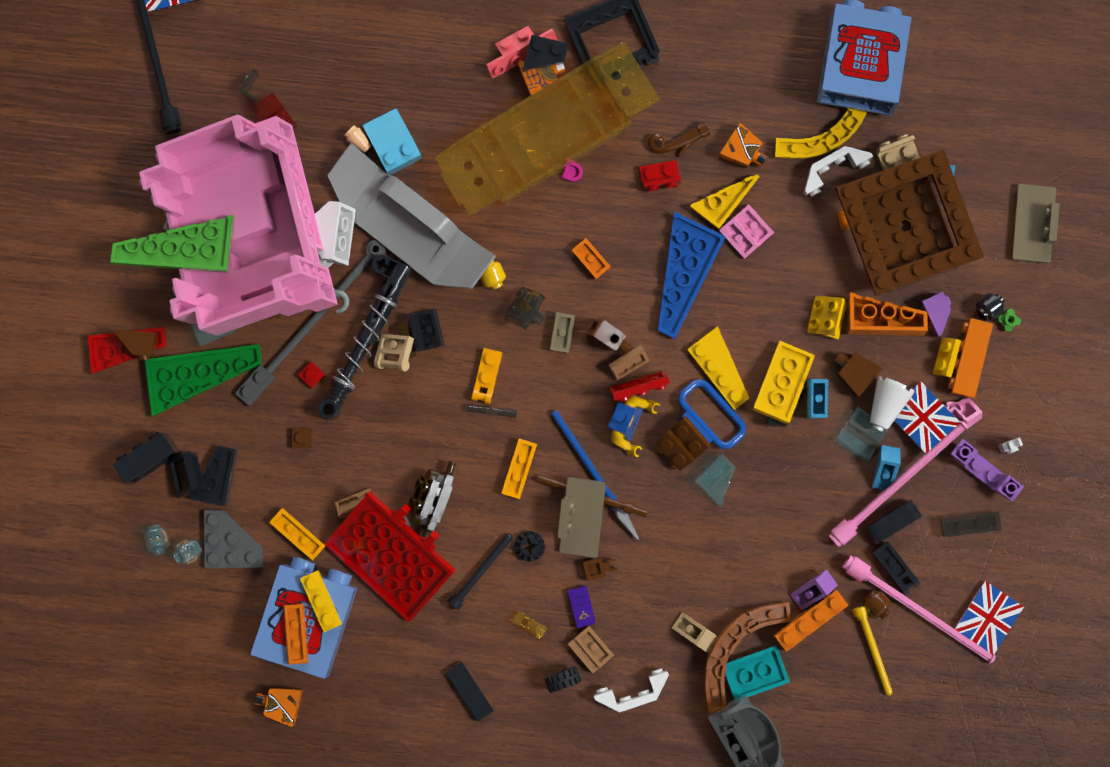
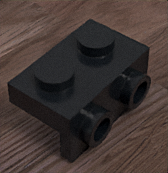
(426, 330)

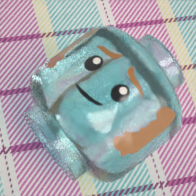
(156, 539)
(187, 551)

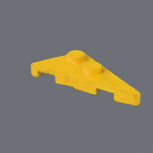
(720, 205)

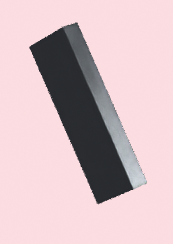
(469, 691)

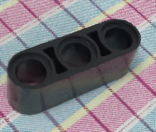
(893, 522)

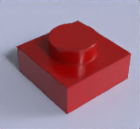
(311, 374)

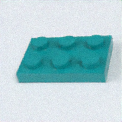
(756, 673)

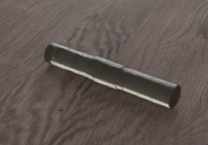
(491, 410)

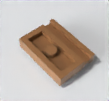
(591, 649)

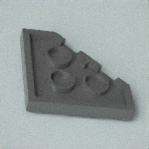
(228, 543)

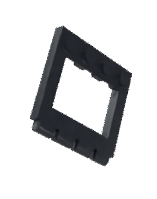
(604, 13)

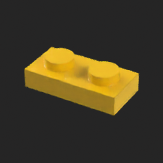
(946, 357)

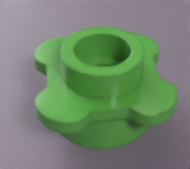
(1003, 319)

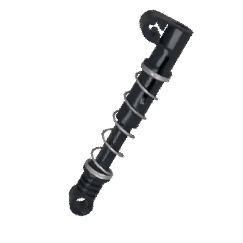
(385, 302)

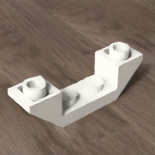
(855, 157)
(657, 682)

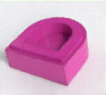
(572, 172)

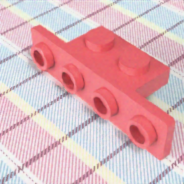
(514, 50)

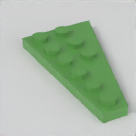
(187, 248)

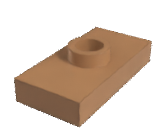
(629, 362)
(345, 506)

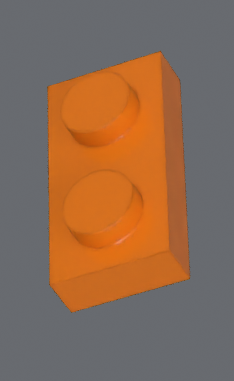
(591, 258)

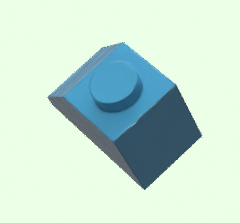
(886, 467)

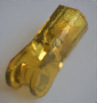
(533, 626)

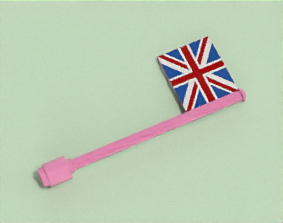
(931, 429)
(980, 627)

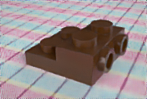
(682, 444)

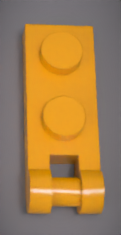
(487, 375)

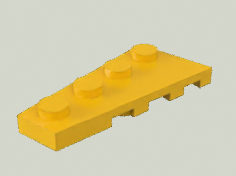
(719, 367)

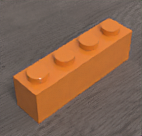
(970, 358)
(810, 620)

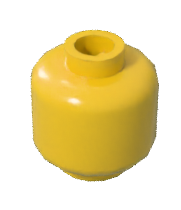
(493, 276)

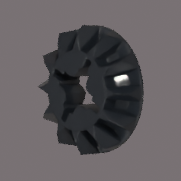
(535, 539)

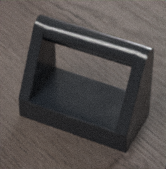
(193, 472)

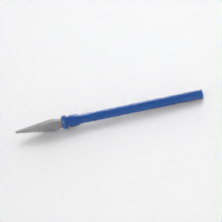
(623, 517)

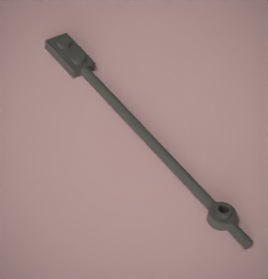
(262, 377)

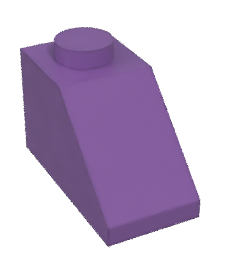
(937, 311)
(814, 590)

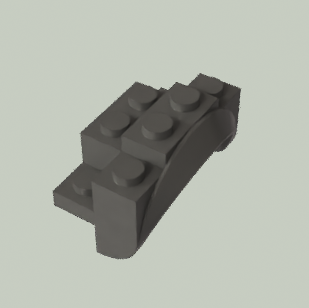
(749, 735)

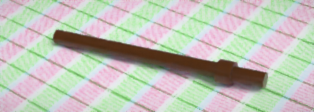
(627, 507)

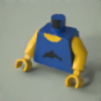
(625, 422)

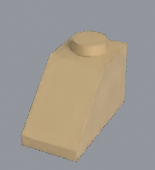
(695, 632)

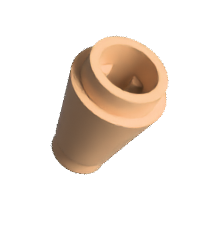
(357, 138)

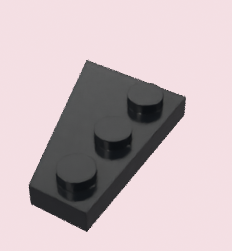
(218, 477)

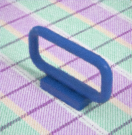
(701, 425)

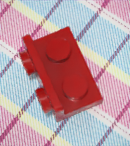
(660, 175)

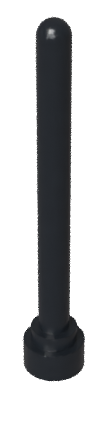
(457, 599)

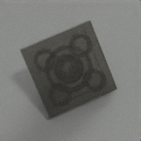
(525, 308)

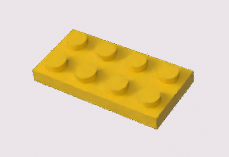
(783, 382)

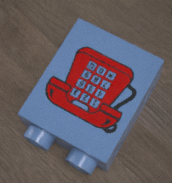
(864, 58)
(289, 590)

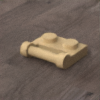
(396, 346)

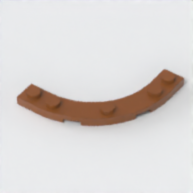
(727, 642)

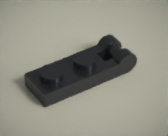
(895, 567)

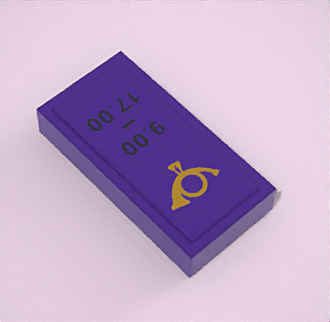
(581, 606)

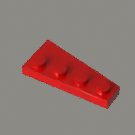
(108, 350)

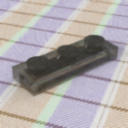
(970, 524)

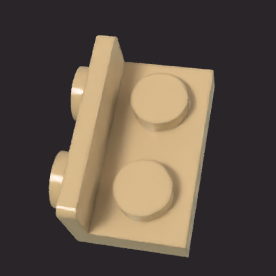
(898, 152)

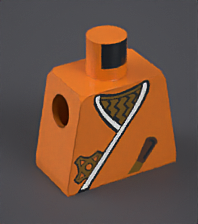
(743, 148)
(281, 704)

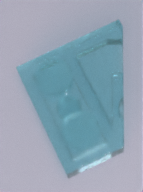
(716, 478)

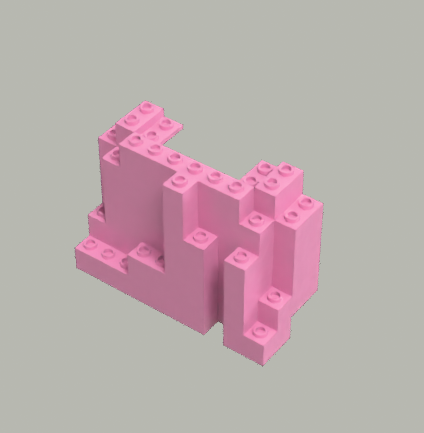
(275, 234)

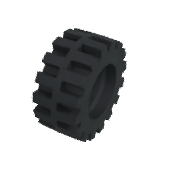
(562, 679)

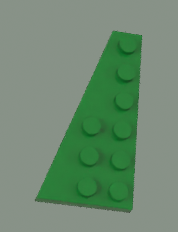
(187, 375)

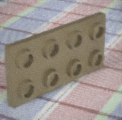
(1035, 223)
(581, 517)

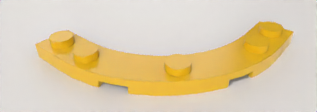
(822, 143)

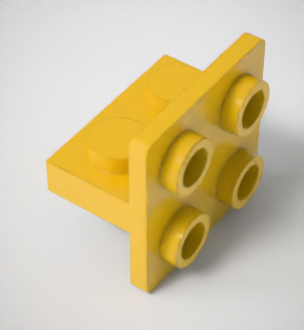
(827, 316)

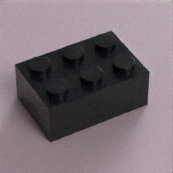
(146, 458)

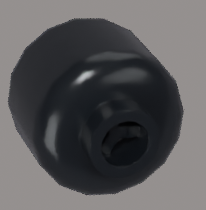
(990, 307)

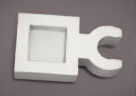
(1011, 446)

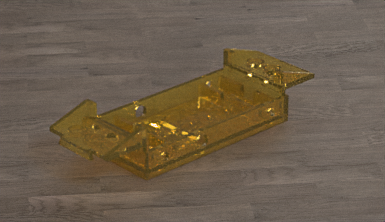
(547, 131)

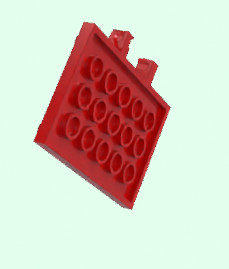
(390, 555)

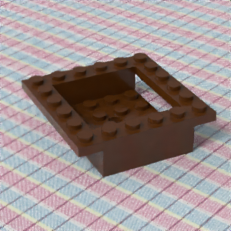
(900, 194)

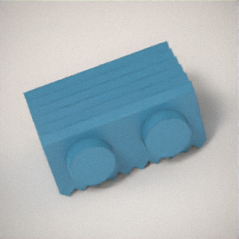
(817, 398)

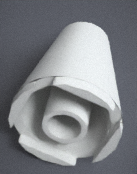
(888, 402)

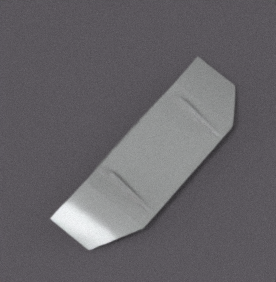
(407, 223)

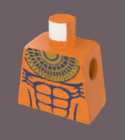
(539, 78)

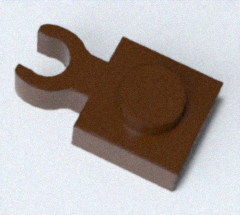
(596, 568)

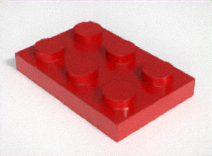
(639, 386)

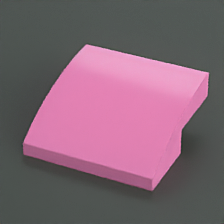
(746, 231)

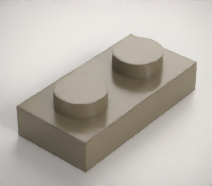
(562, 332)

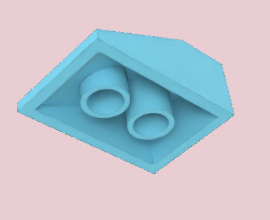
(392, 141)

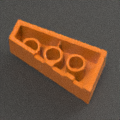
(876, 317)

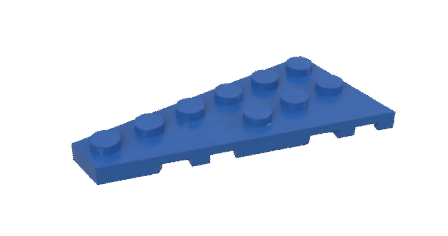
(688, 263)

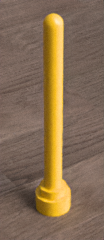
(862, 615)

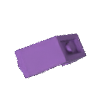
(984, 471)

